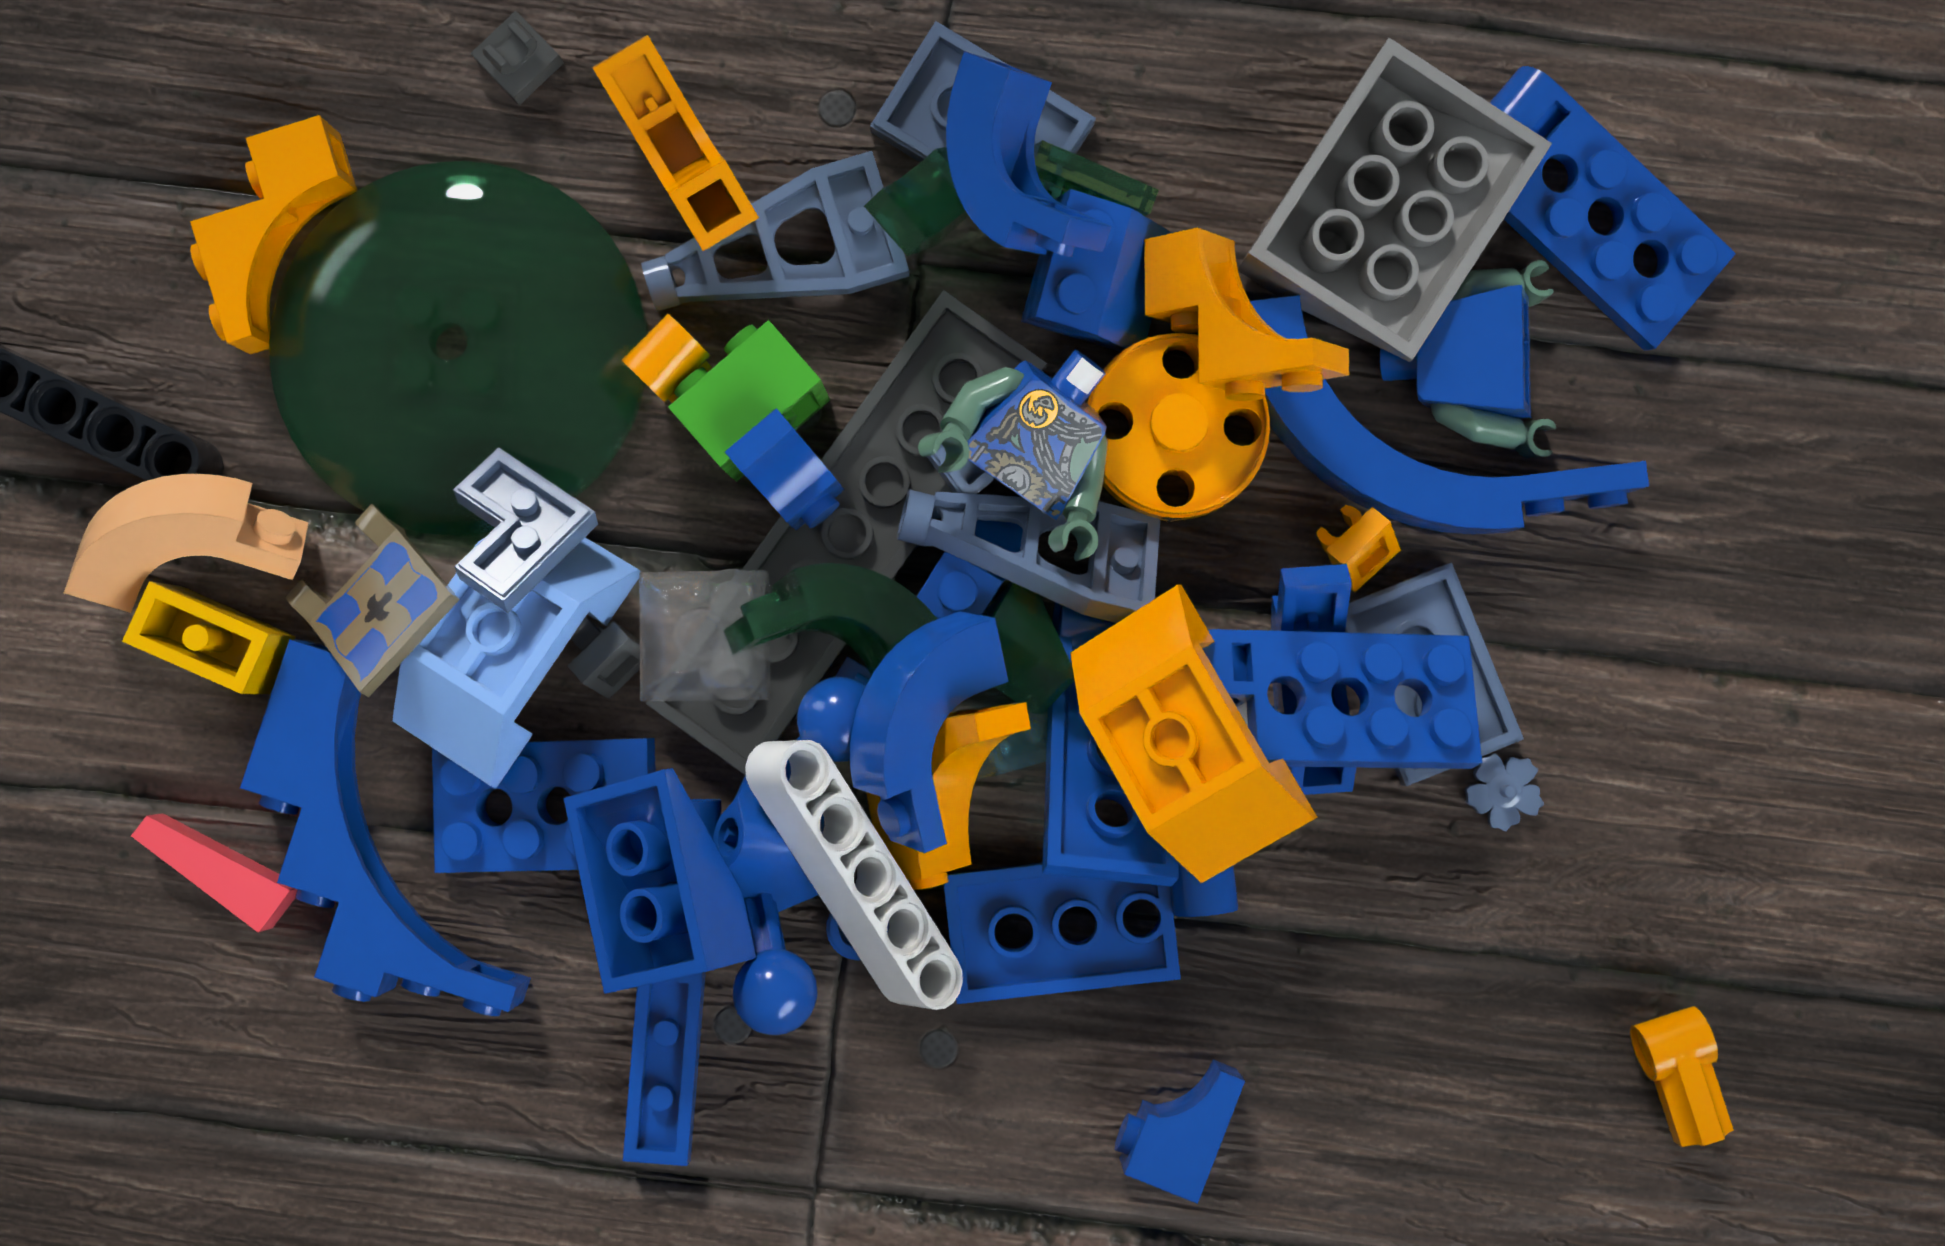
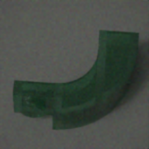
(833, 599)

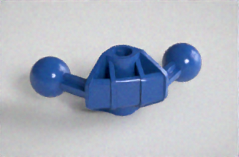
(778, 987)

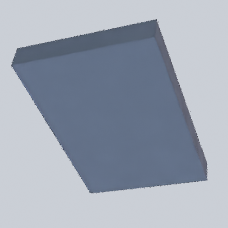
(919, 103)
(1437, 606)

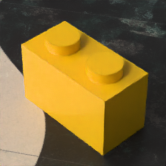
(208, 638)

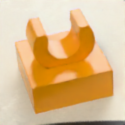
(1364, 546)

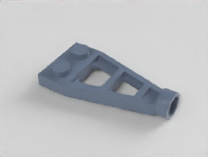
(861, 259)
(1118, 574)

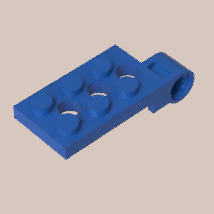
(1641, 210)
(1373, 667)
(1077, 778)
(530, 838)
(1048, 959)

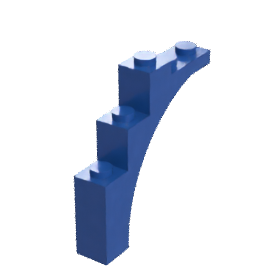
(376, 935)

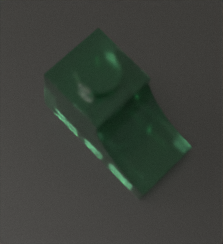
(920, 205)

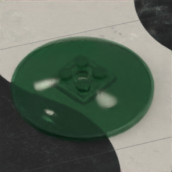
(542, 364)

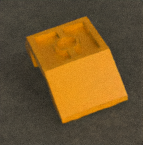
(1182, 740)

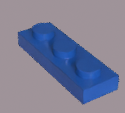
(664, 1071)

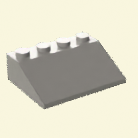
(1395, 203)

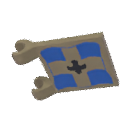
(380, 608)

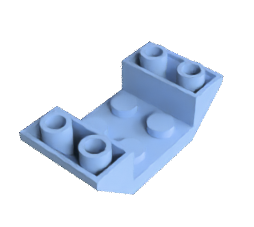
(484, 663)

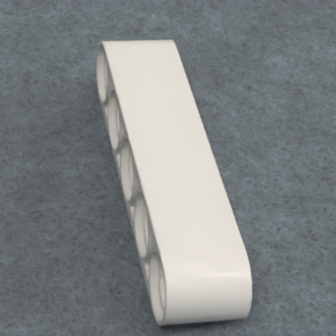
(830, 860)

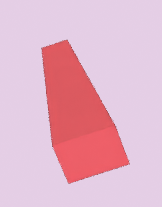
(222, 873)

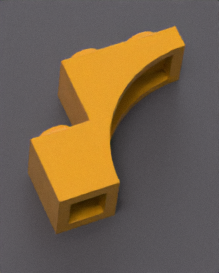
(239, 249)
(1198, 290)

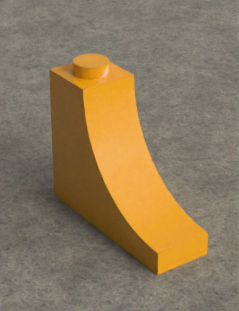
(956, 760)

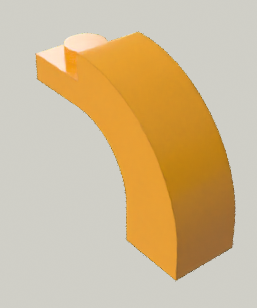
(675, 143)

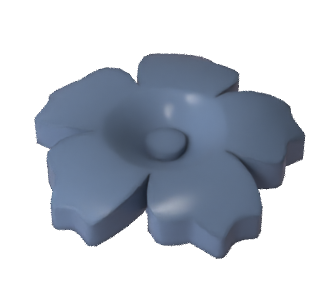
(1504, 790)

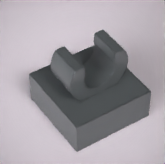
(517, 57)
(606, 658)

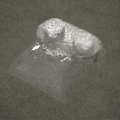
(684, 639)

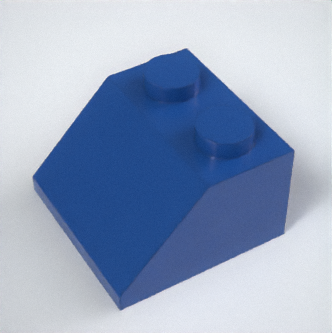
(1096, 292)

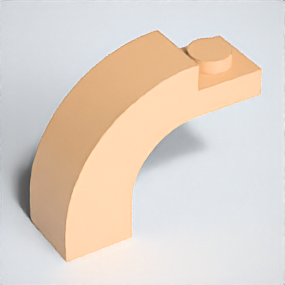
(176, 520)

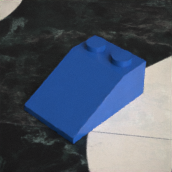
(654, 884)

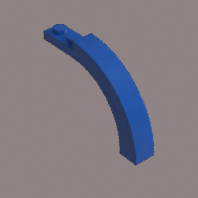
(1413, 493)

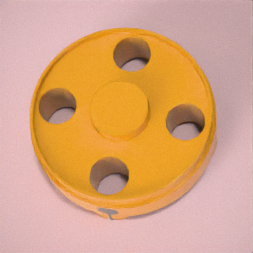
(1175, 431)

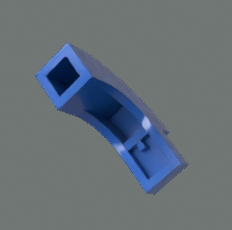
(993, 161)
(1314, 602)
(903, 714)

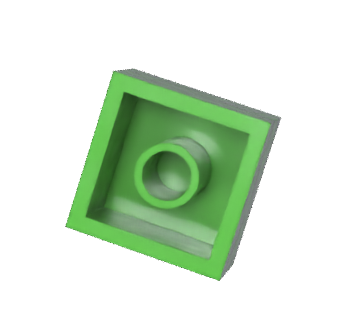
(744, 388)

